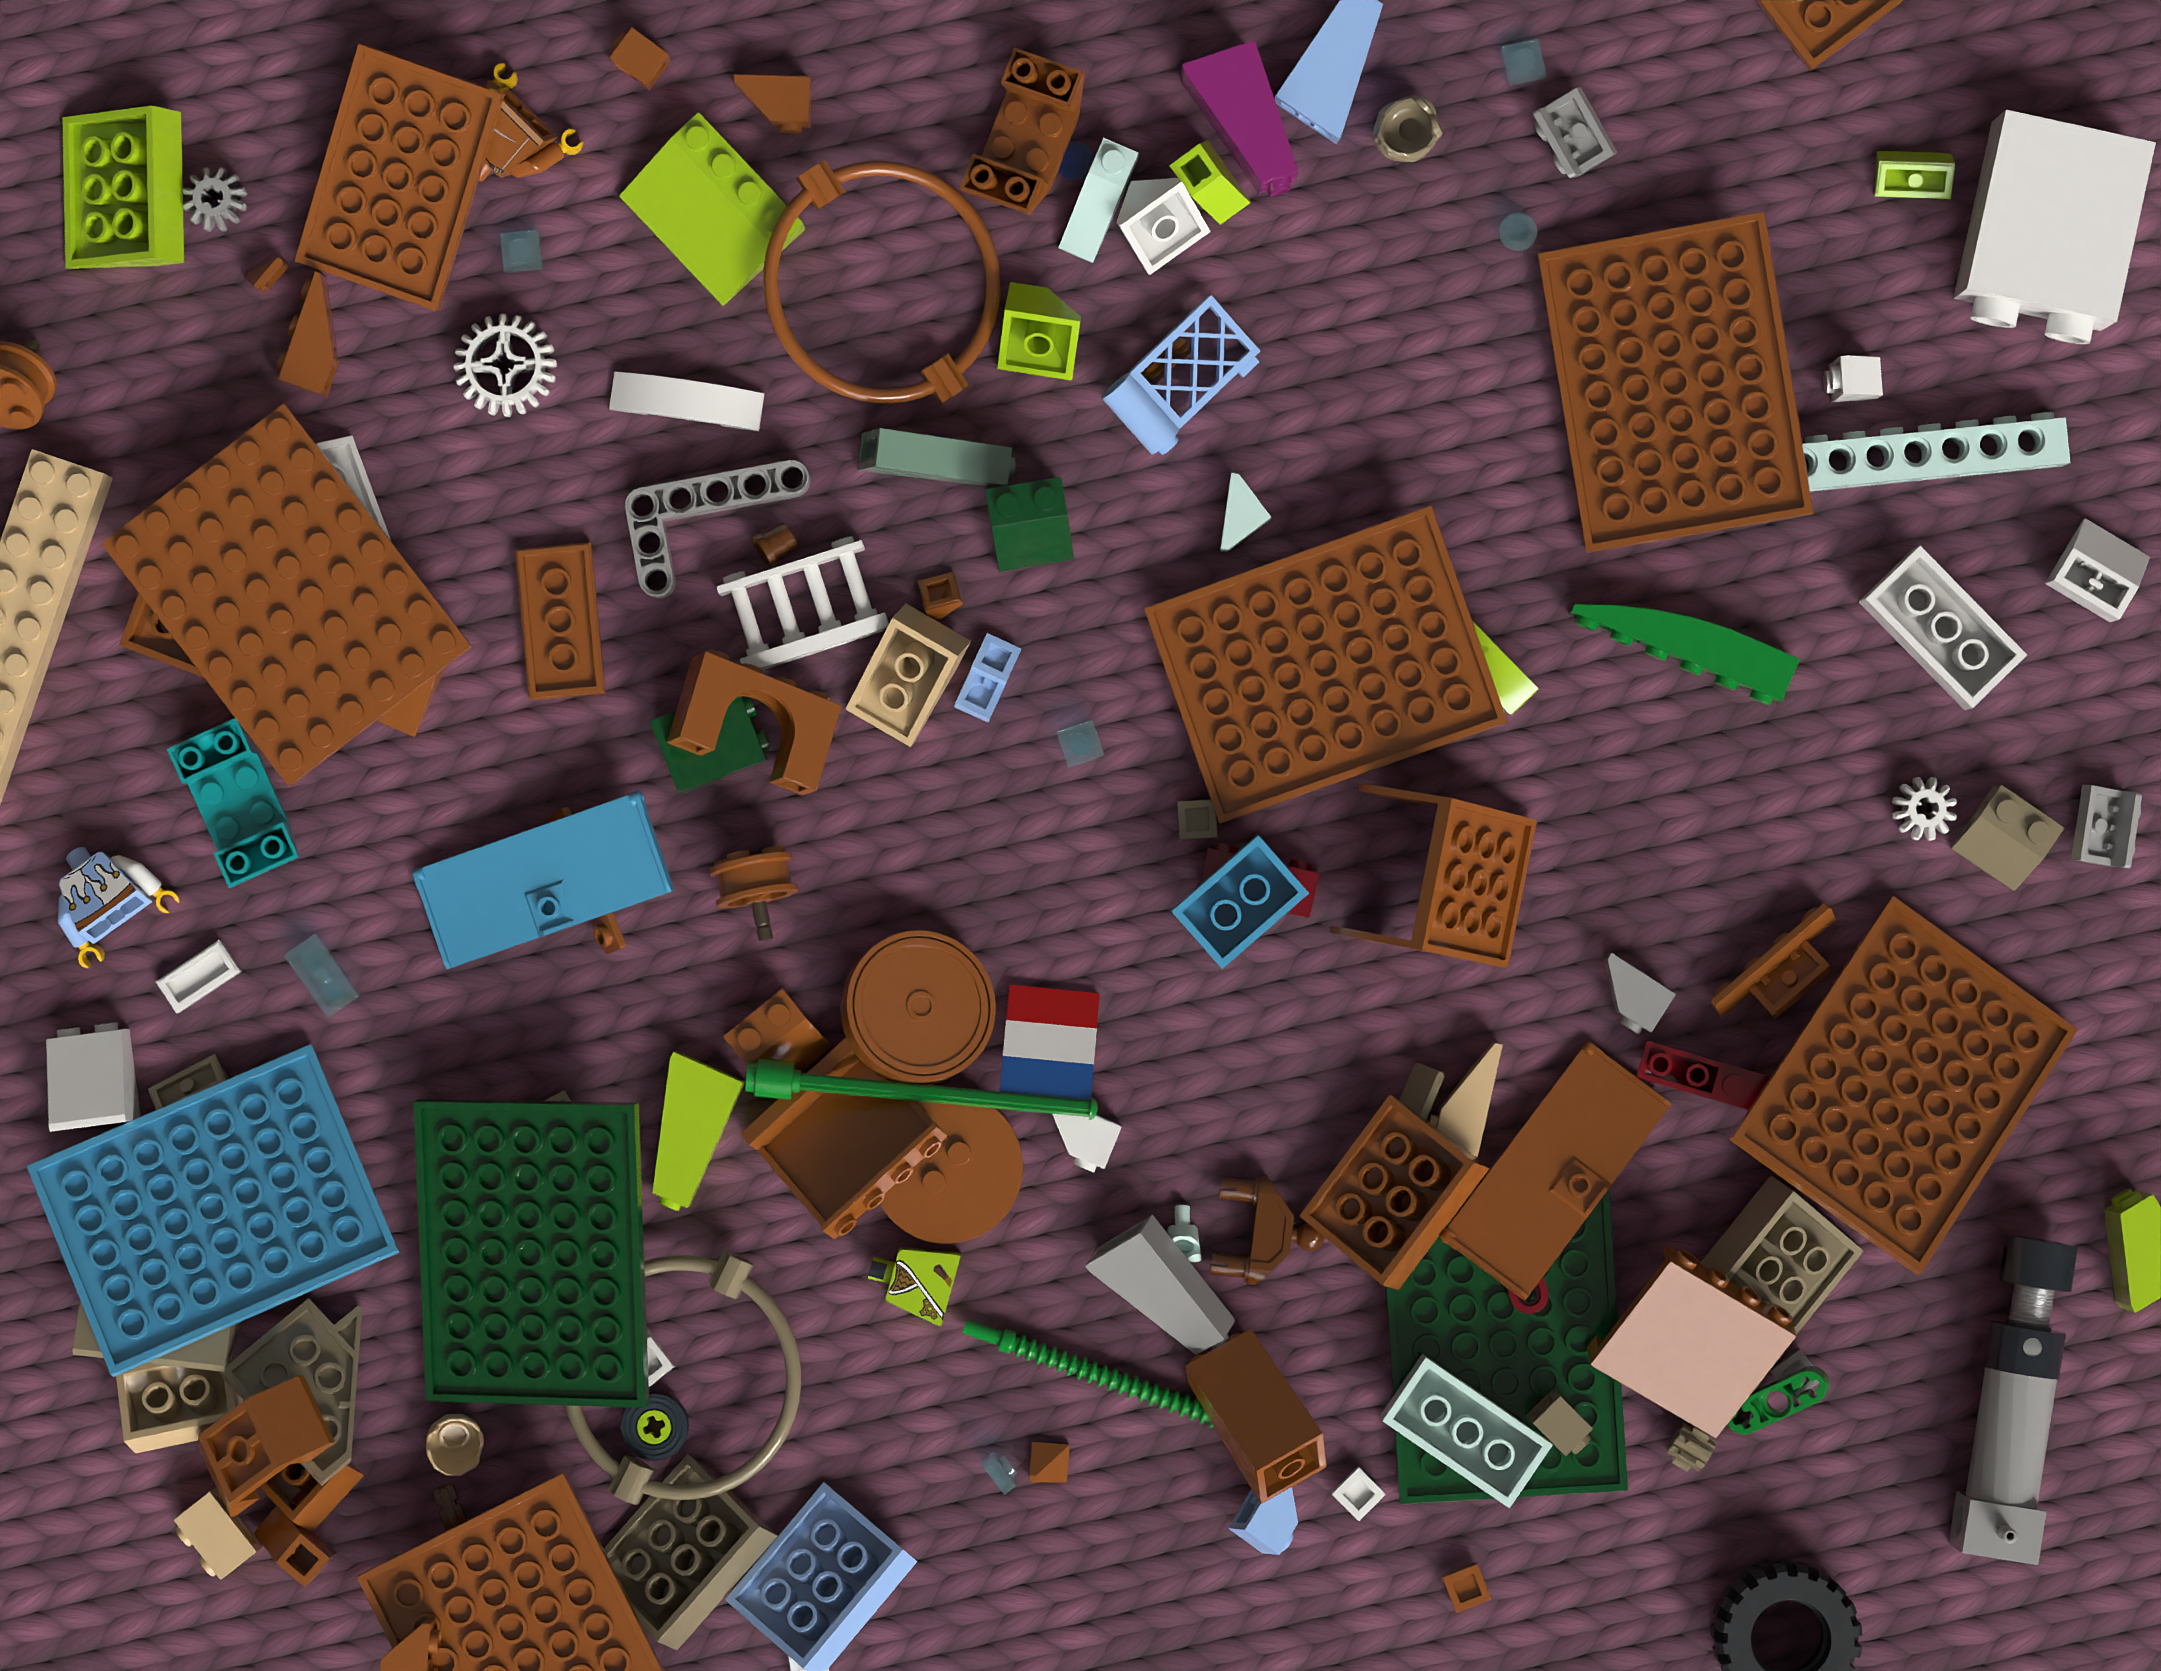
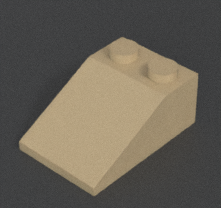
(907, 674)

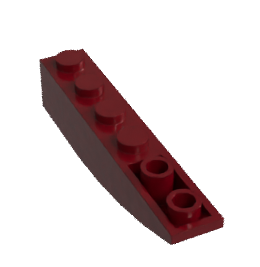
(1700, 1075)

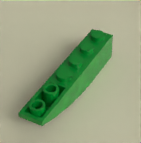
(1698, 646)

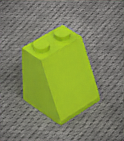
(2134, 1248)

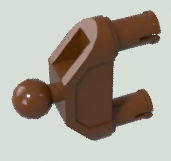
(1271, 1231)

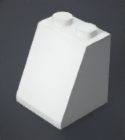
(91, 1078)

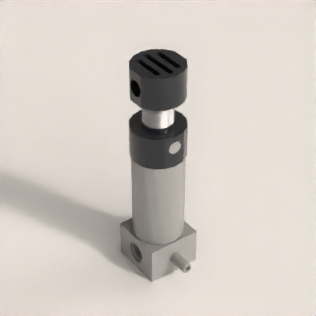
(2022, 1366)

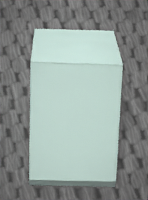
(1242, 515)

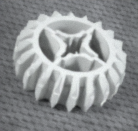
(486, 365)

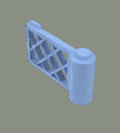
(1142, 406)

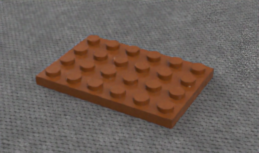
(399, 176)

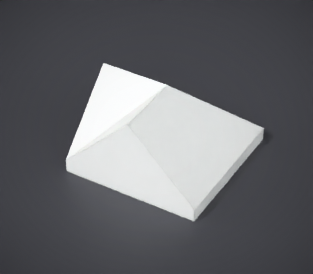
(1160, 221)

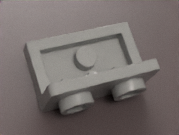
(1574, 133)
(2106, 826)

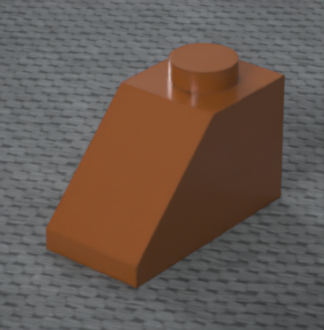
(779, 99)

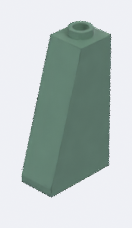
(935, 458)

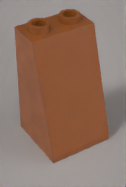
(1257, 1415)

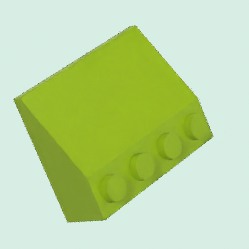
(123, 188)
(708, 208)

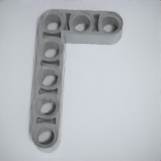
(699, 505)

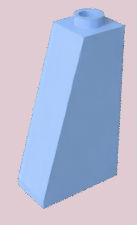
(1330, 69)

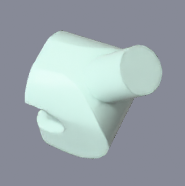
(1184, 1234)

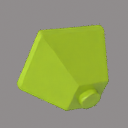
(1038, 333)

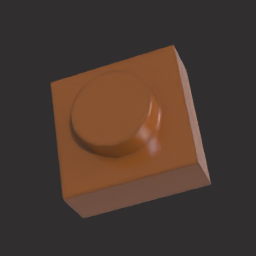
(1466, 1587)

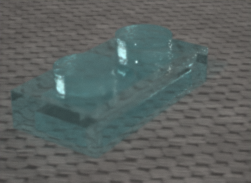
(322, 975)

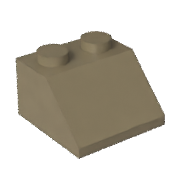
(2007, 837)

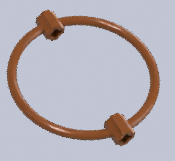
(822, 186)

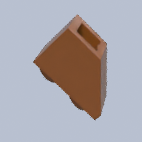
(293, 1547)
(415, 1650)

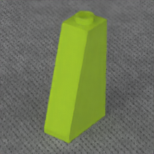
(692, 1123)

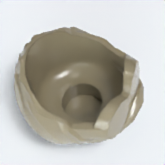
(1407, 129)

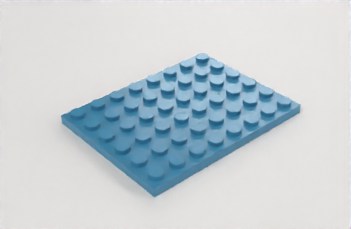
(212, 1210)

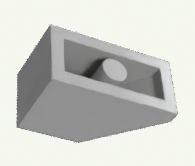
(1636, 995)

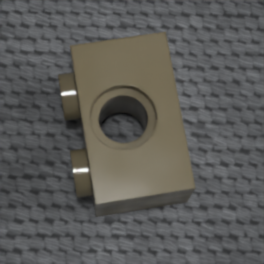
(1560, 1423)

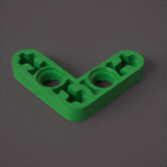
(1765, 1414)

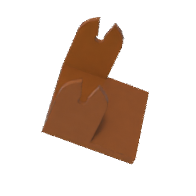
(1469, 880)

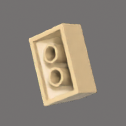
(170, 1404)

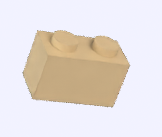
(217, 1537)

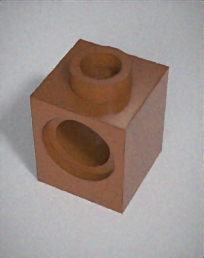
(639, 58)

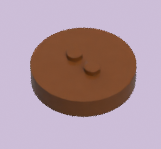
(918, 1007)
(965, 1183)

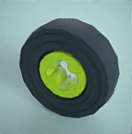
(672, 1435)

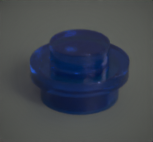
(1076, 161)

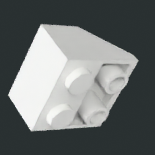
(2099, 571)

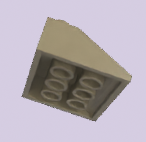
(1784, 1252)
(685, 1555)

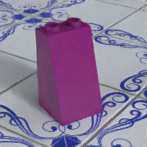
(1243, 112)

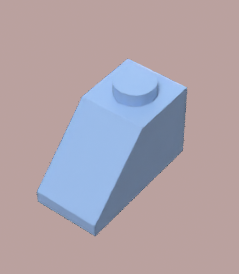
(1267, 1525)

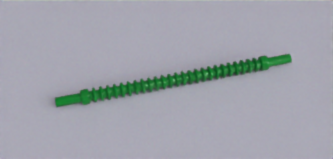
(1008, 1341)

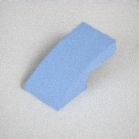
(987, 677)

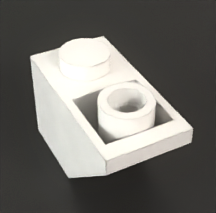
(1853, 378)

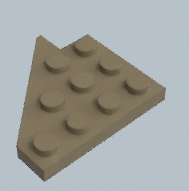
(327, 1359)

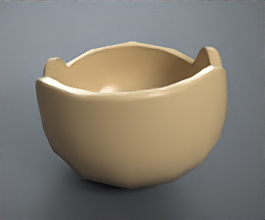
(454, 1444)

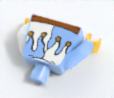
(103, 896)

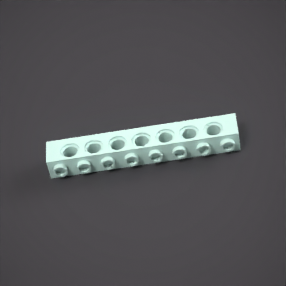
(2049, 451)

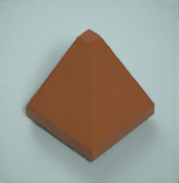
(267, 274)
(940, 595)
(1049, 1462)

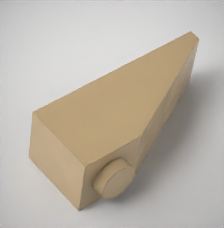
(1466, 1108)

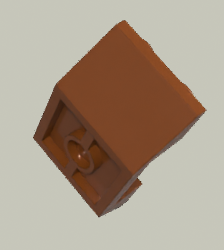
(1027, 133)
(261, 1440)

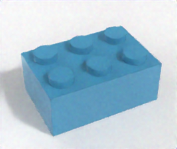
(1239, 901)

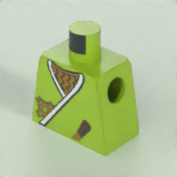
(918, 1280)

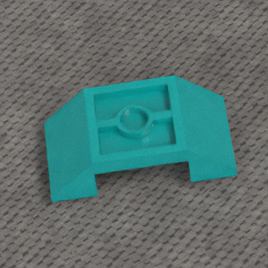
(236, 801)

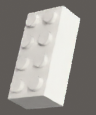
(1942, 628)

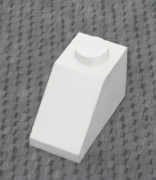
(1088, 1139)

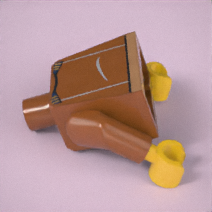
(520, 139)

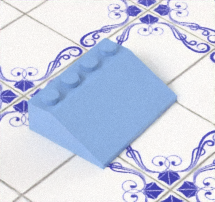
(820, 1580)

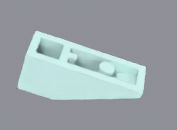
(1098, 200)

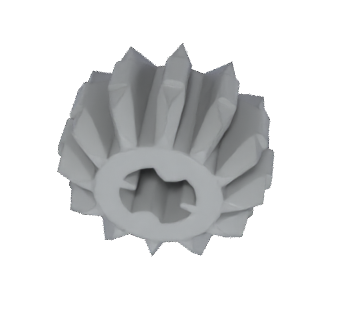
(204, 210)

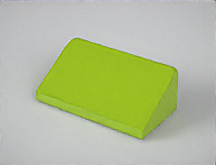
(1914, 174)

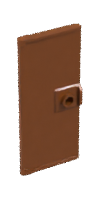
(1555, 1170)

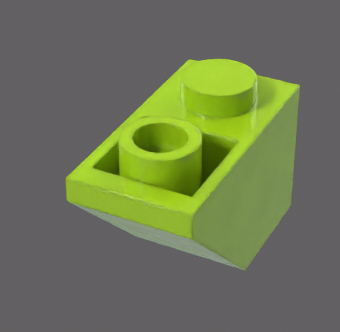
(1210, 182)

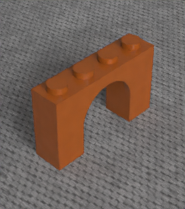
(804, 717)

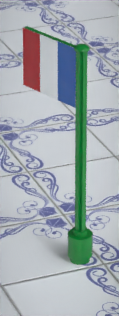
(1042, 1071)

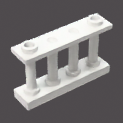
(831, 631)

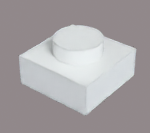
(1358, 1493)

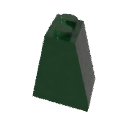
(1030, 524)
(735, 751)

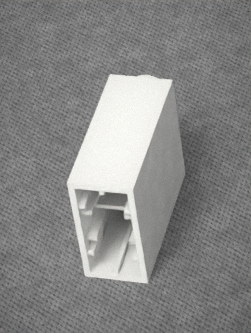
(2053, 225)

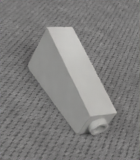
(1163, 1285)

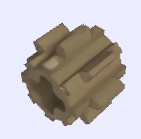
(1690, 1447)

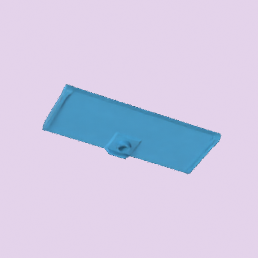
(543, 880)

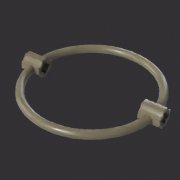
(634, 1476)

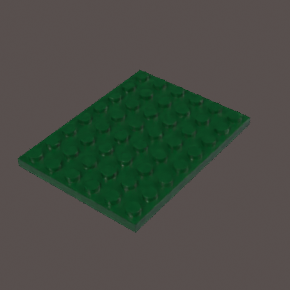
(532, 1252)
(1515, 1359)

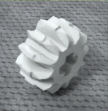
(1919, 821)

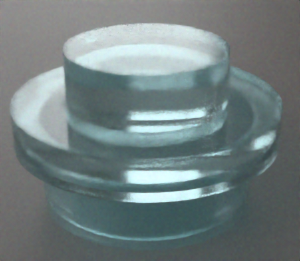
(1517, 231)

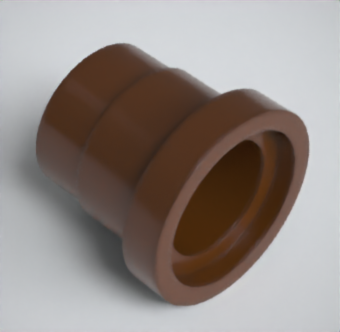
(774, 544)

